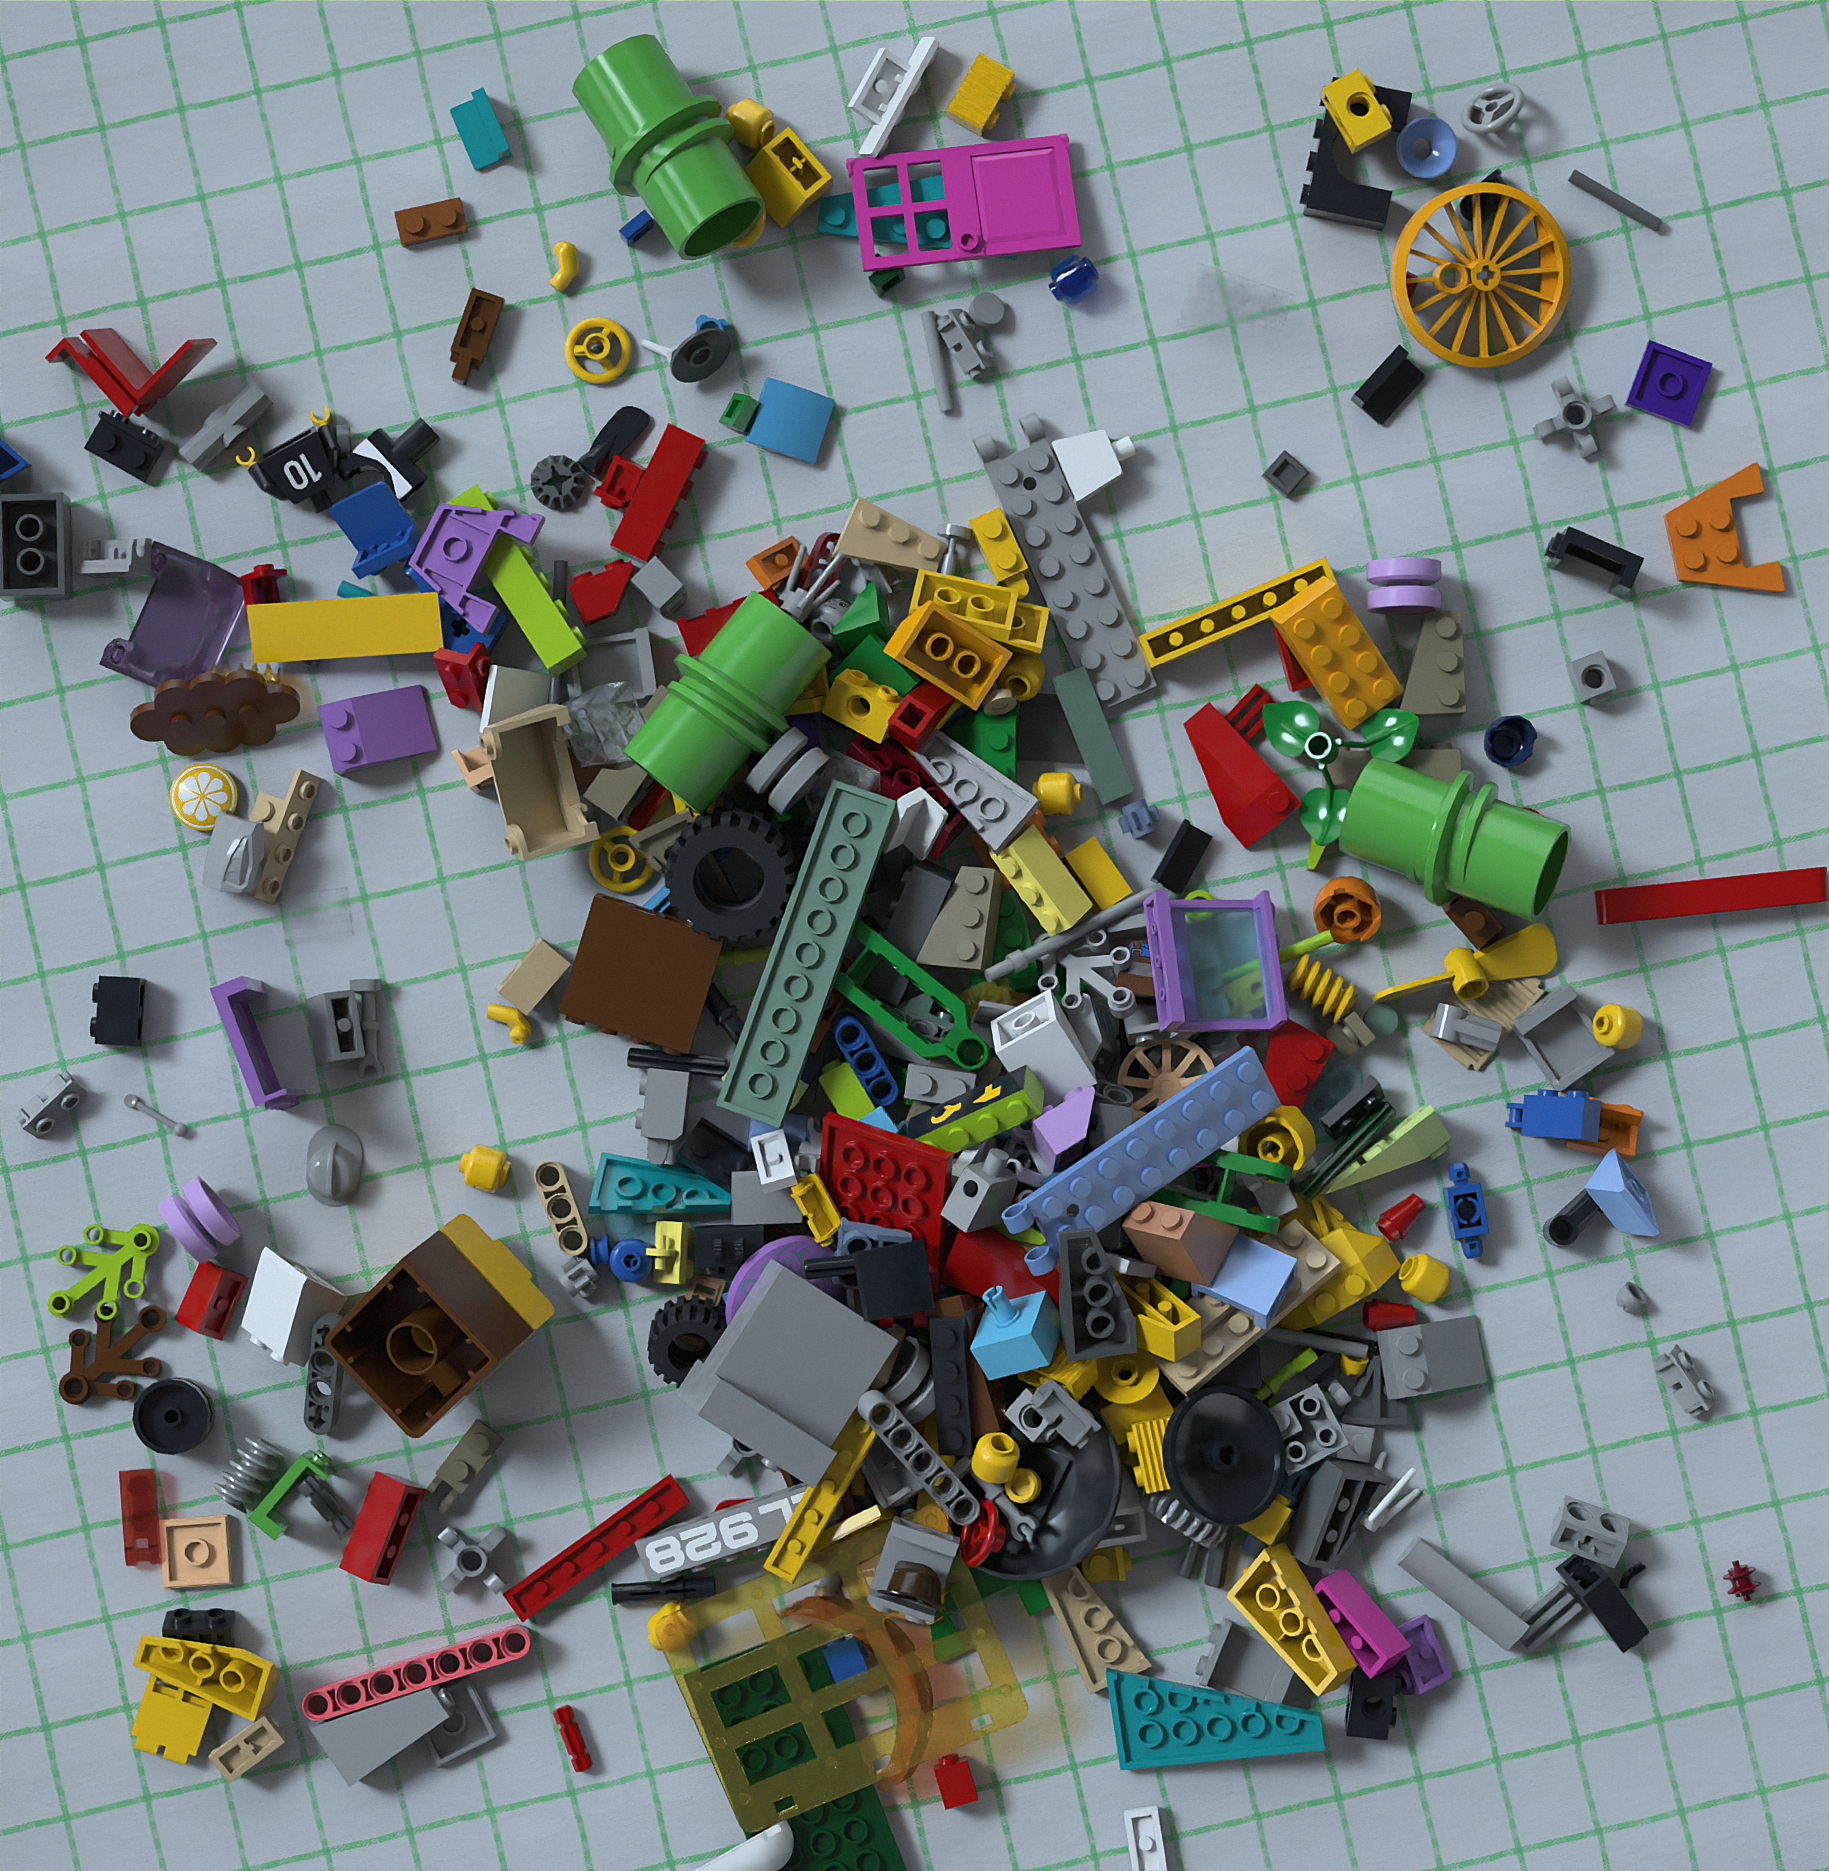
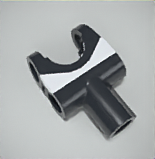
(393, 459)

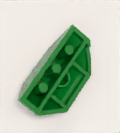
(989, 738)

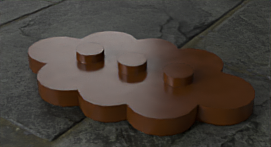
(215, 712)

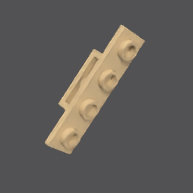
(282, 830)

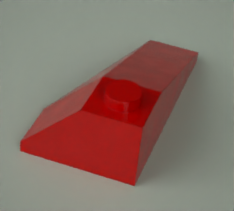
(1242, 784)

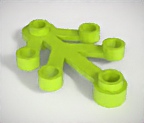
(108, 1268)

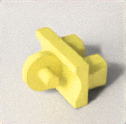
(671, 1252)

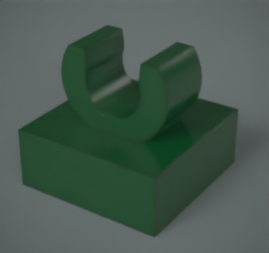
(885, 280)

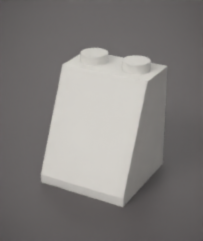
(1046, 1042)
(286, 1305)

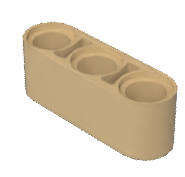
(574, 1220)

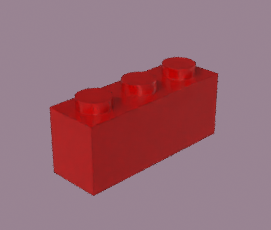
(382, 1528)

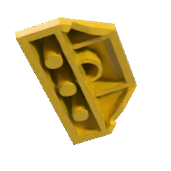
(1366, 1266)

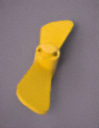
(1516, 956)

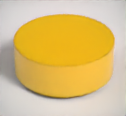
(1023, 1486)

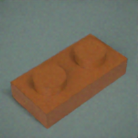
(431, 222)

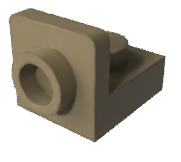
(1349, 1035)

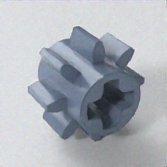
(1139, 819)

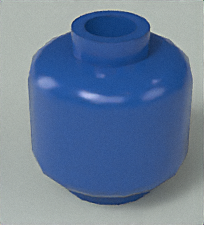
(619, 1255)

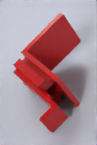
(122, 373)

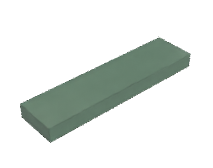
(1092, 735)

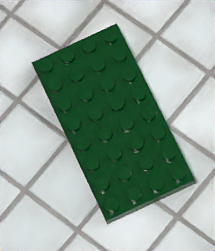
(837, 1835)

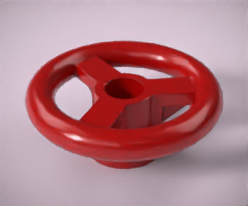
(986, 1535)

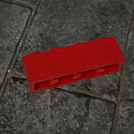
(659, 494)

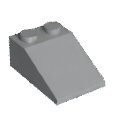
(1431, 1357)

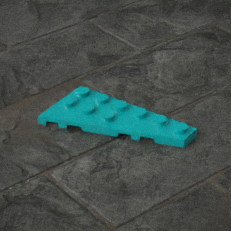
(839, 218)
(1186, 1724)

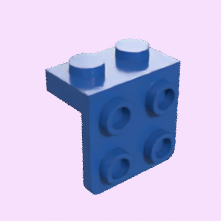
(376, 528)

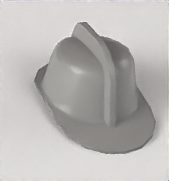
(334, 1165)

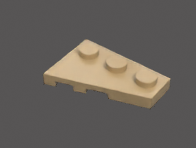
(885, 539)

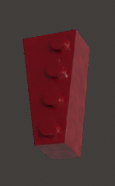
(902, 774)

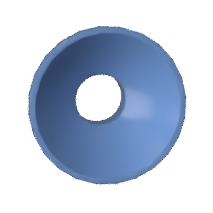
(1441, 142)

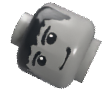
(826, 617)

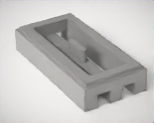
(1557, 1624)

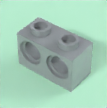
(659, 587)
(1590, 1531)

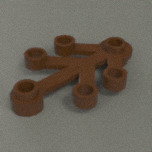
(108, 1358)

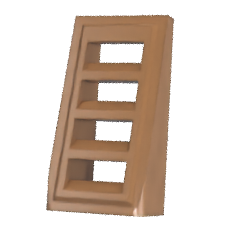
(710, 1282)

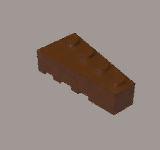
(987, 1395)

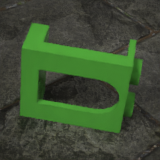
(265, 1514)

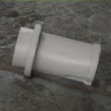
(829, 1585)

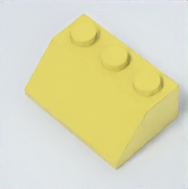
(1042, 881)

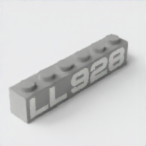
(721, 1534)

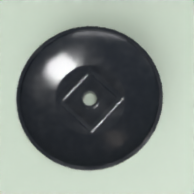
(1074, 1502)

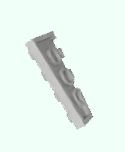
(981, 794)

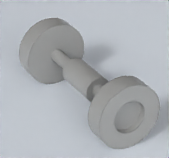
(953, 533)

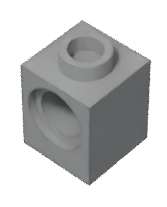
(1596, 663)
(1022, 1416)

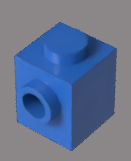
(845, 1657)

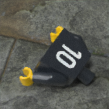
(299, 466)

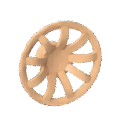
(1166, 1080)

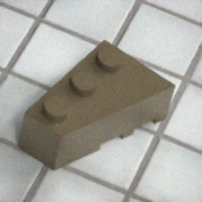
(1436, 668)
(966, 925)

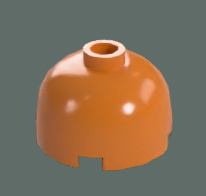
(1348, 909)

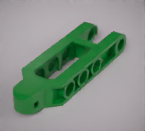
(959, 1044)
(1220, 1208)

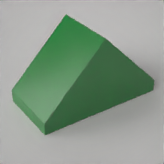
(863, 617)

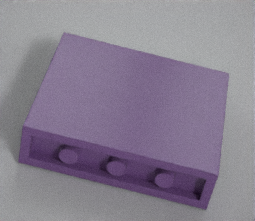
(233, 1007)

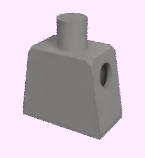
(981, 1193)

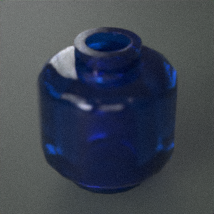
(1074, 279)

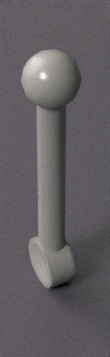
(132, 1101)

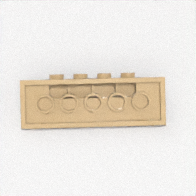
(1231, 1331)

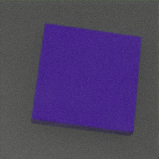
(1668, 384)

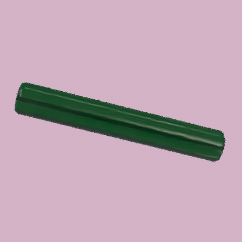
(1345, 1152)

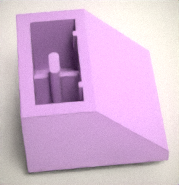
(1062, 1130)

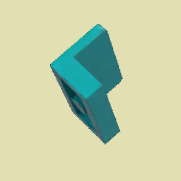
(480, 131)

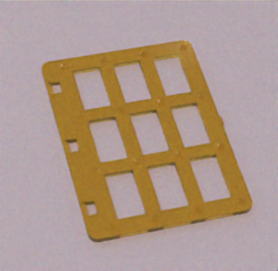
(851, 1766)

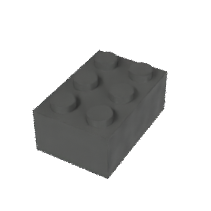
(35, 547)

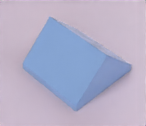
(1622, 1196)

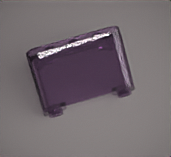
(181, 621)

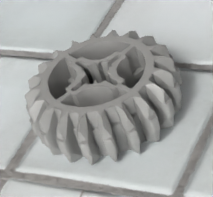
(1169, 1510)

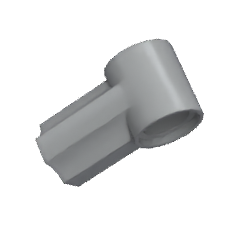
(1457, 1026)

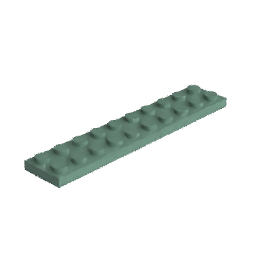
(807, 953)

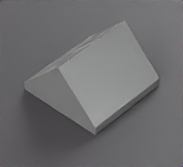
(754, 1207)

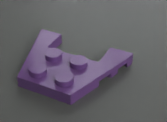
(457, 549)

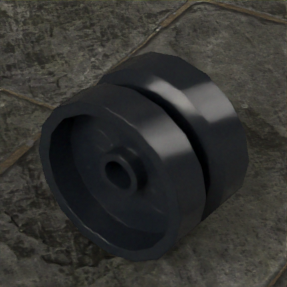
(194, 1413)

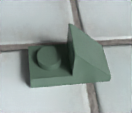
(921, 1006)

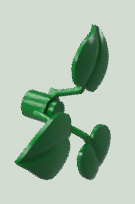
(1295, 728)

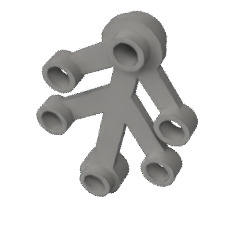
(1082, 969)

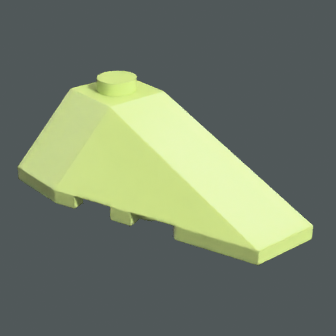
(1407, 1143)

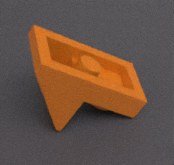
(775, 564)

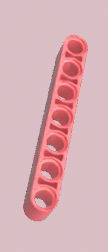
(405, 1684)

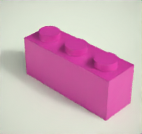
(1361, 1624)

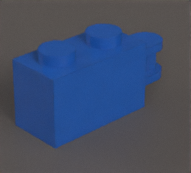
(1556, 1116)

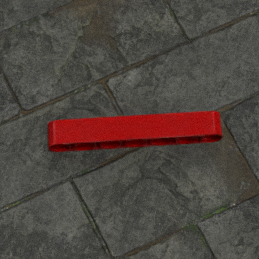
(1712, 895)

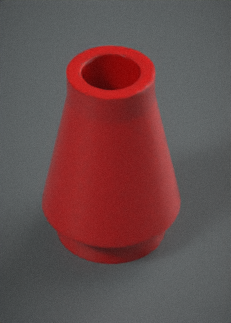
(1400, 1218)
(1386, 1315)

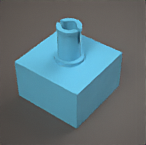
(1016, 1333)

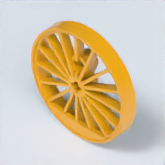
(1553, 274)

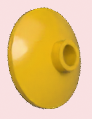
(1130, 1391)

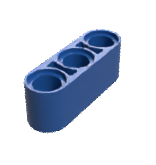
(870, 1072)

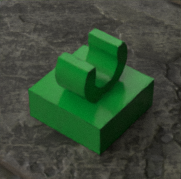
(739, 412)

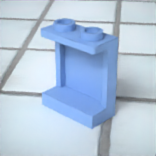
(1252, 1279)

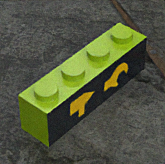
(980, 1112)

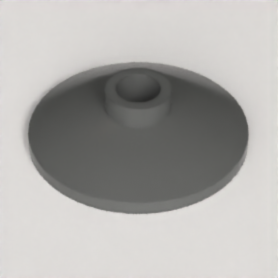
(700, 355)

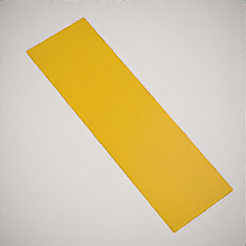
(345, 627)

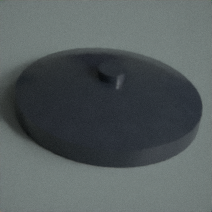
(1223, 1455)

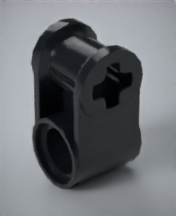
(1488, 203)

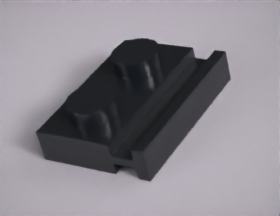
(714, 1154)

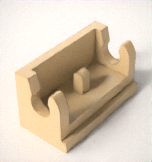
(533, 976)
(248, 1747)

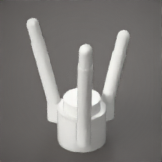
(1381, 1514)

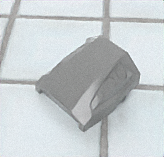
(234, 854)

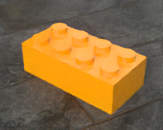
(1336, 653)

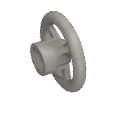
(1497, 113)

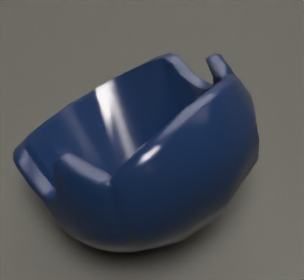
(1509, 741)

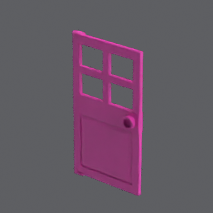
(996, 199)

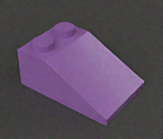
(377, 729)

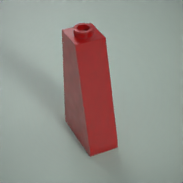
(991, 1260)

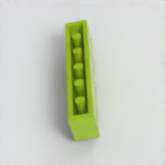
(527, 595)

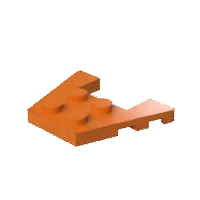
(1707, 542)

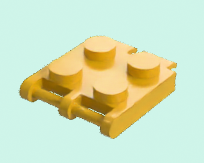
(170, 1720)

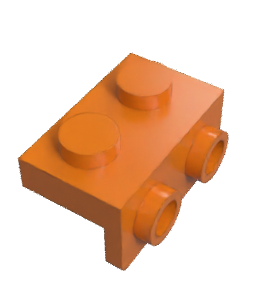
(1616, 1130)

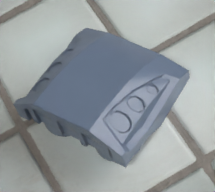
(863, 1236)

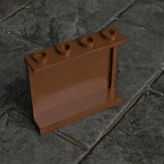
(641, 975)

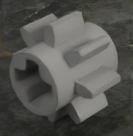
(579, 1277)

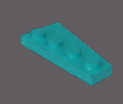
(639, 1186)

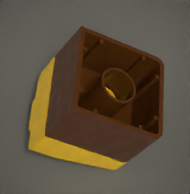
(439, 1325)

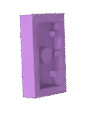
(1424, 1662)

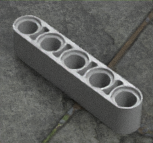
(928, 1468)

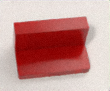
(211, 1300)

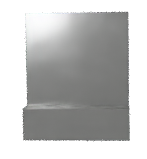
(788, 1372)

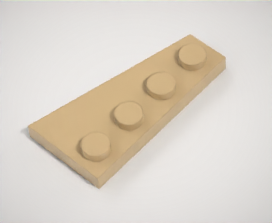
(1091, 1630)

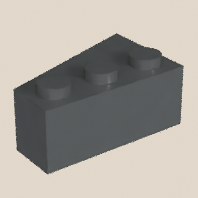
(1331, 1509)

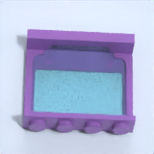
(1215, 964)

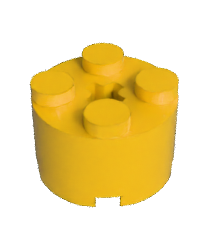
(1286, 1128)

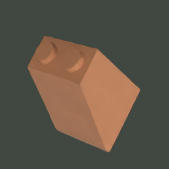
(1179, 1240)

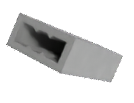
(375, 1733)

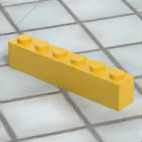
(1227, 616)

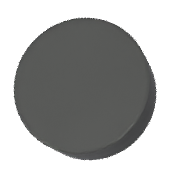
(344, 440)

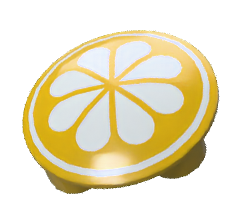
(200, 795)

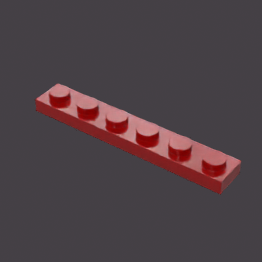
(596, 1547)

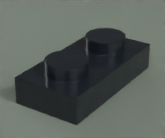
(1352, 1108)

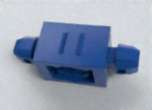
(1459, 1175)

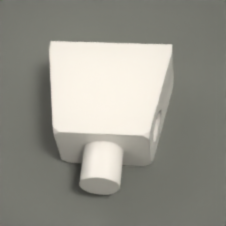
(1090, 462)

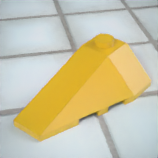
(213, 1672)

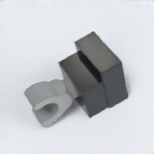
(1323, 1372)

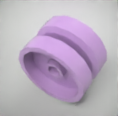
(1404, 586)
(199, 1220)

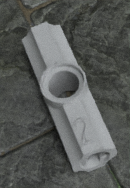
(226, 427)

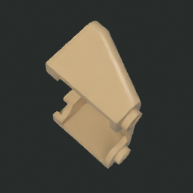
(536, 783)

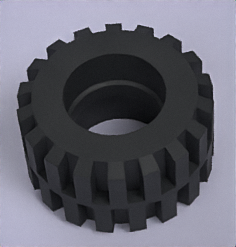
(681, 1318)

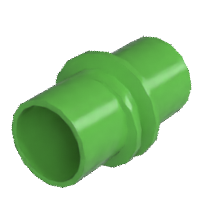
(668, 146)
(727, 702)
(1454, 838)

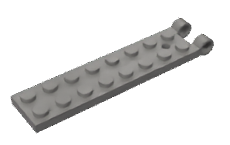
(1067, 566)

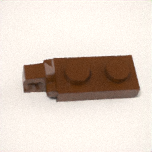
(475, 333)

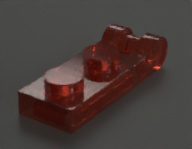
(140, 1515)

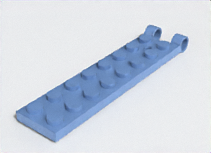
(1146, 1155)

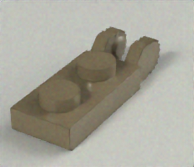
(465, 1462)

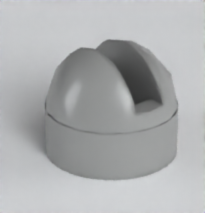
(1631, 1297)

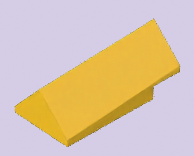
(986, 608)

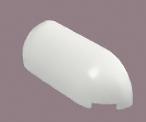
(763, 1852)

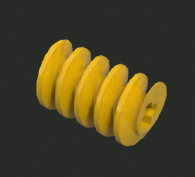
(1322, 988)

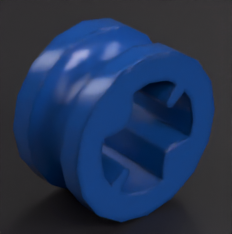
(600, 1250)

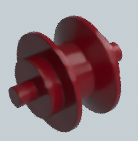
(1741, 1580)

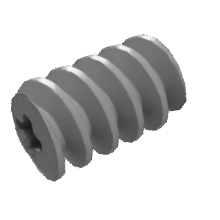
(248, 1473)

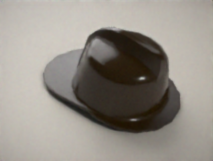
(917, 1584)

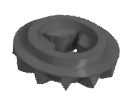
(571, 489)

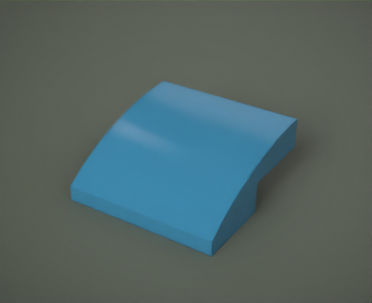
(790, 420)

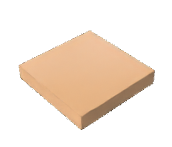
(196, 1551)

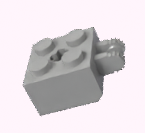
(664, 1110)

